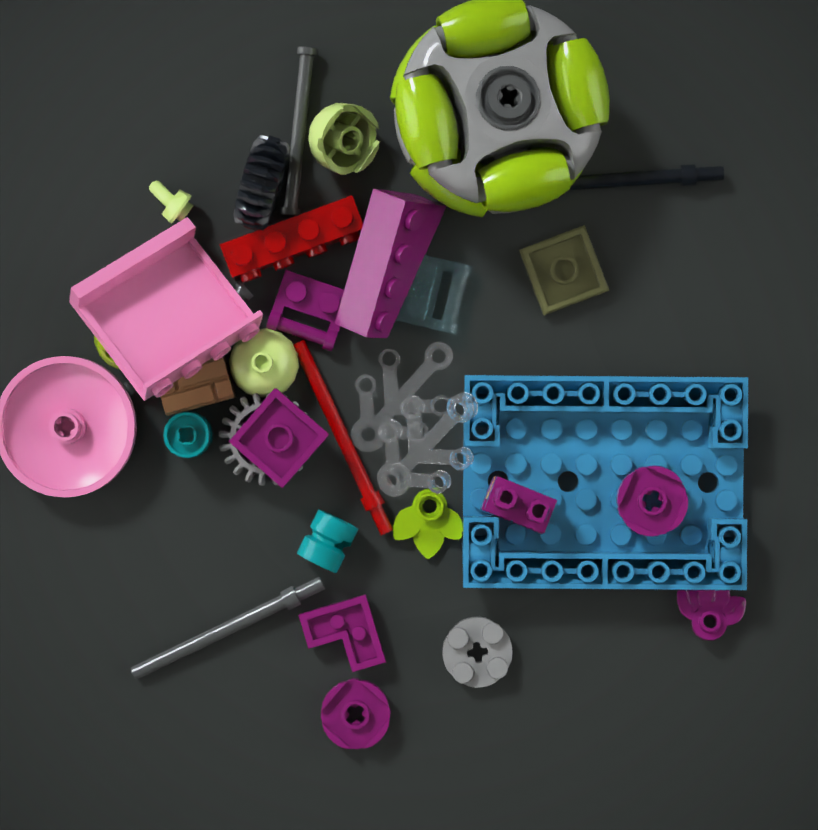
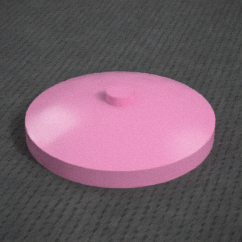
(66, 426)

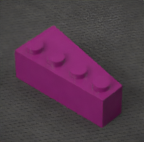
(386, 260)

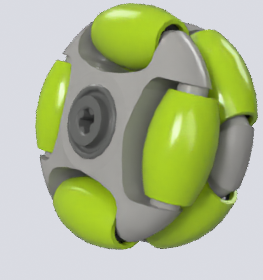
(512, 86)

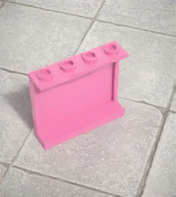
(164, 310)

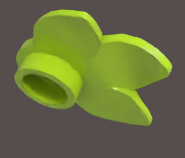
(428, 528)

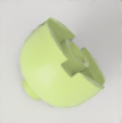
(344, 138)
(264, 363)

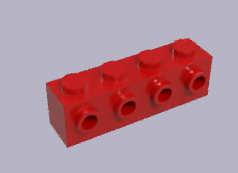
(292, 238)

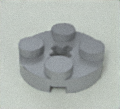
(493, 664)

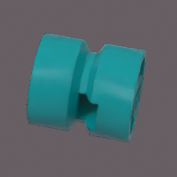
(188, 434)
(327, 541)

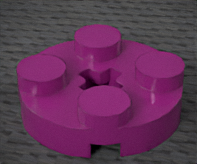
(658, 520)
(335, 714)

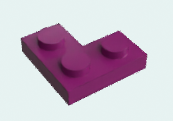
(347, 621)

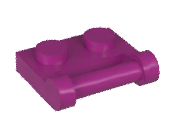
(310, 298)

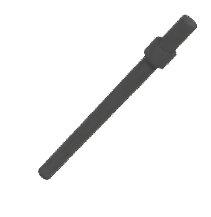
(289, 599)

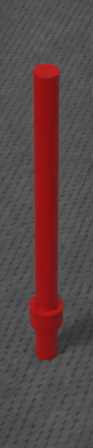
(372, 499)

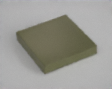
(563, 270)

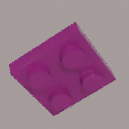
(279, 437)

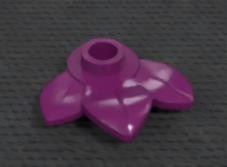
(710, 603)

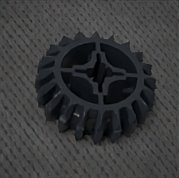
(261, 182)

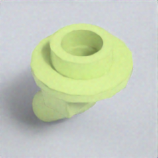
(176, 205)

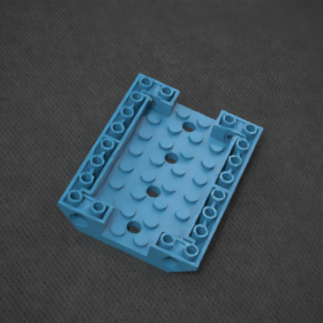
(601, 434)

